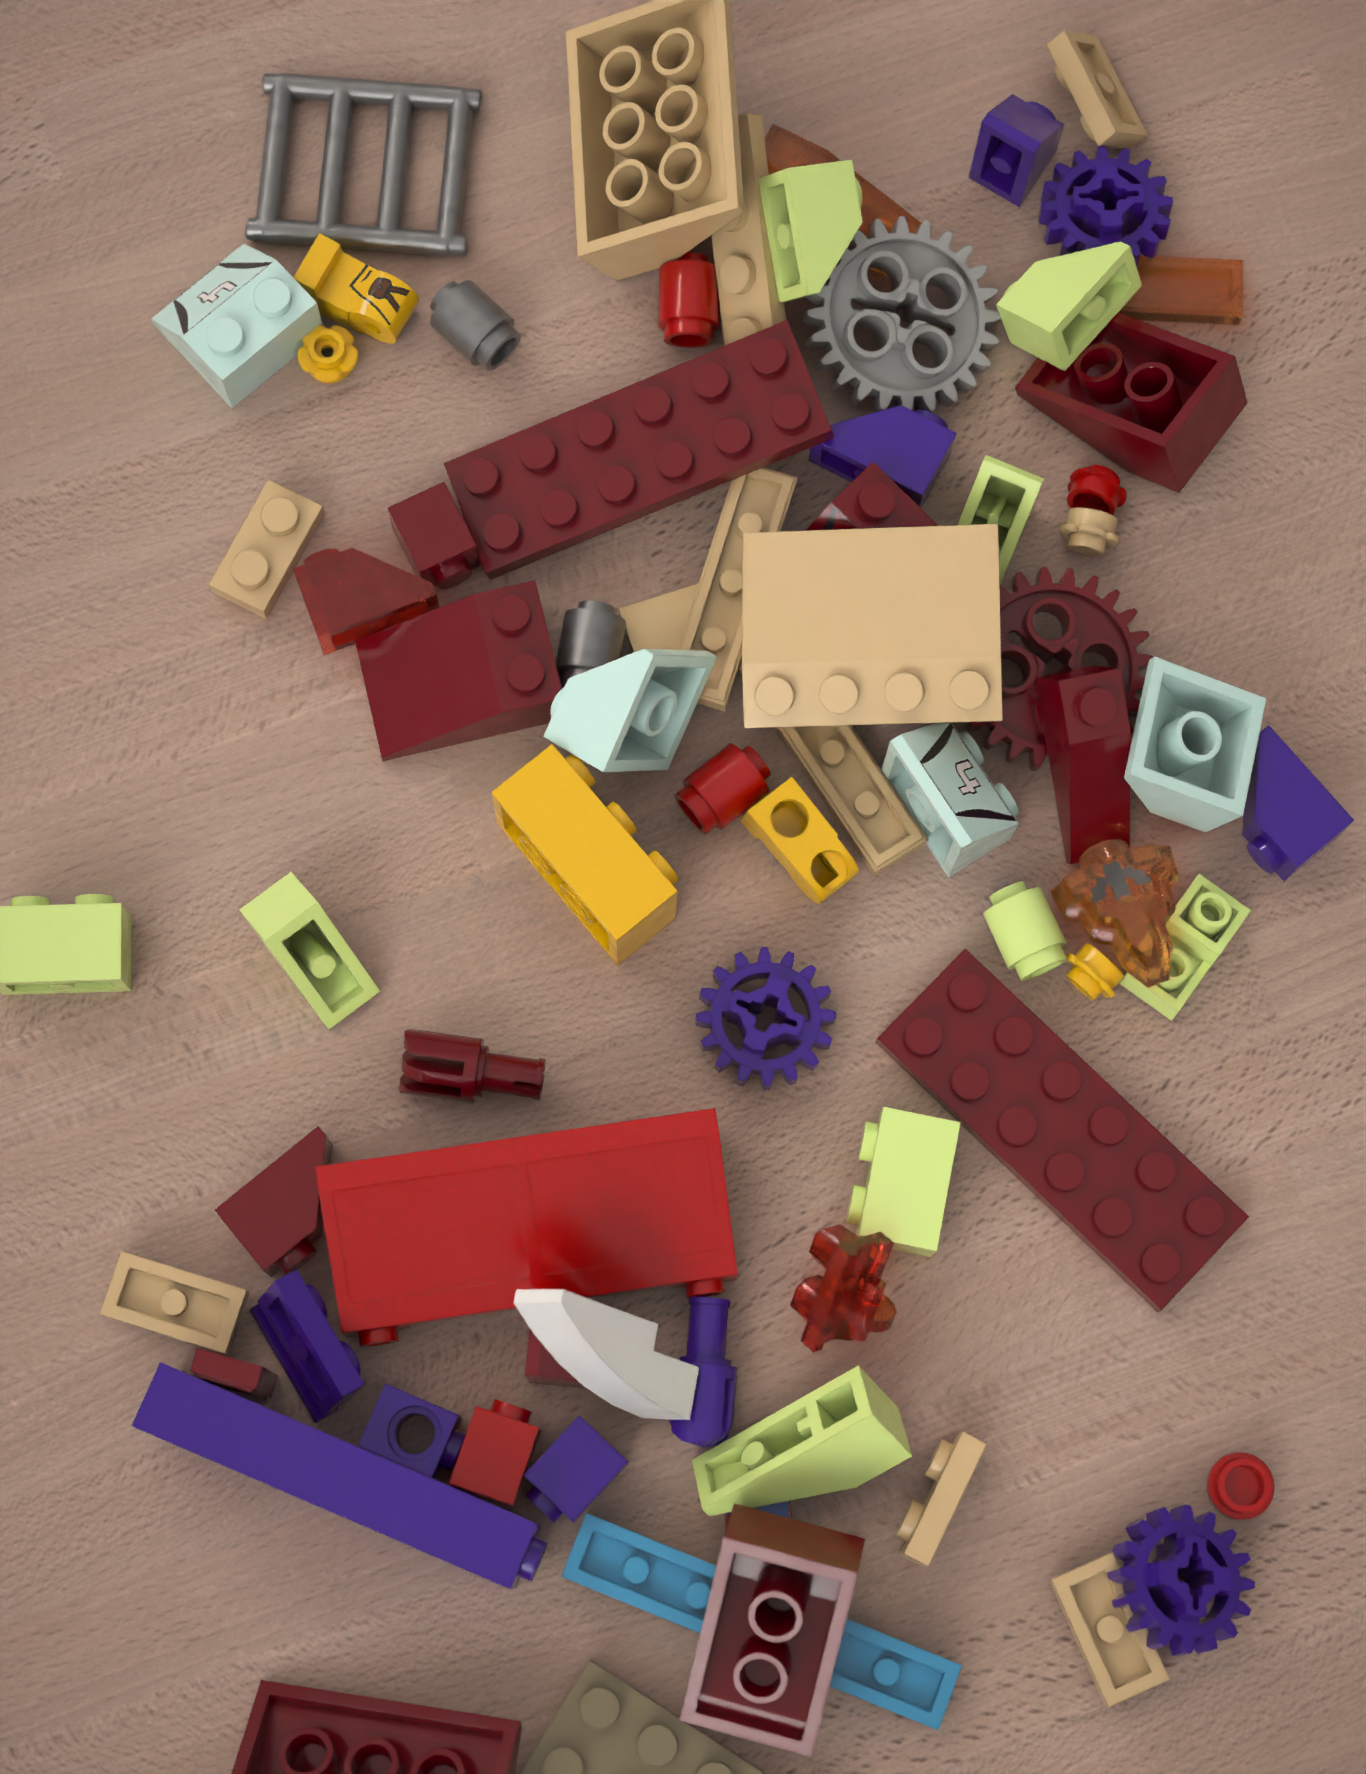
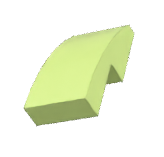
(1199, 933)

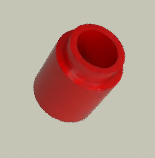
(688, 301)
(723, 788)

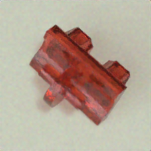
(850, 1294)

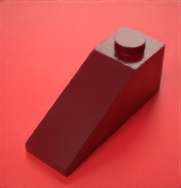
(1087, 754)

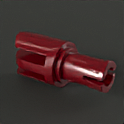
(463, 1068)

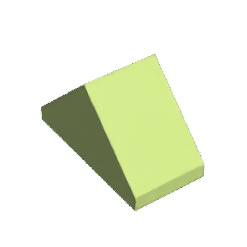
(1005, 498)

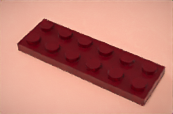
(638, 450)
(1062, 1130)

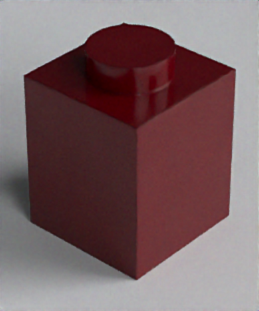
(435, 537)

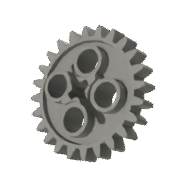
(911, 265)

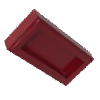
(233, 1374)

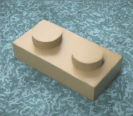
(1092, 81)
(267, 549)
(174, 1303)
(927, 1522)
(1113, 1655)

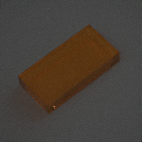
(1188, 290)

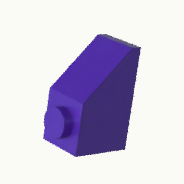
(1014, 147)
(899, 441)
(1287, 810)

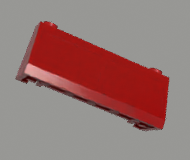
(536, 1211)

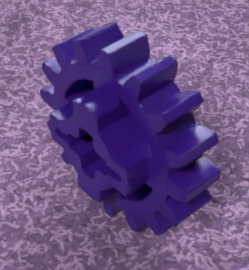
(1103, 202)
(794, 1027)
(1173, 1607)

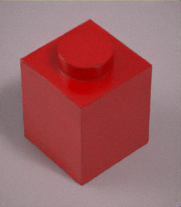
(496, 1452)

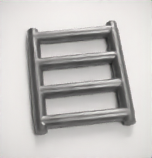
(341, 94)

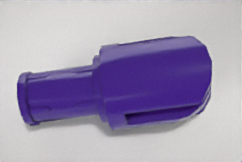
(716, 1380)

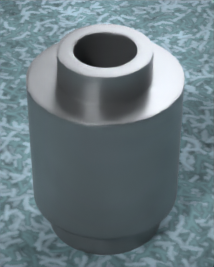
(474, 324)
(589, 638)

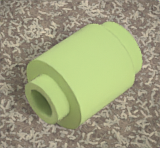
(1025, 930)

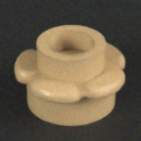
(1089, 531)

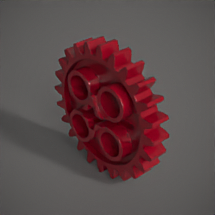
(1086, 625)

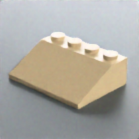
(653, 133)
(871, 626)

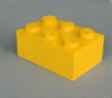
(587, 852)

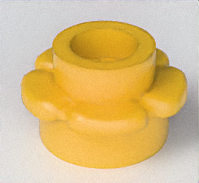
(331, 368)
(1093, 973)

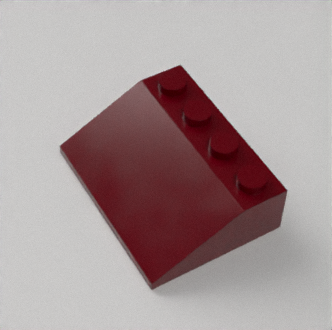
(344, 1733)

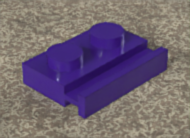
(312, 1356)

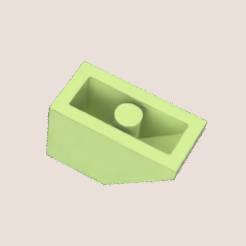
(809, 223)
(1068, 301)
(310, 950)

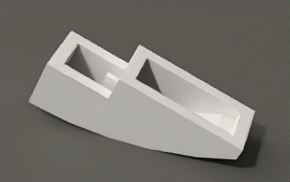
(610, 1353)

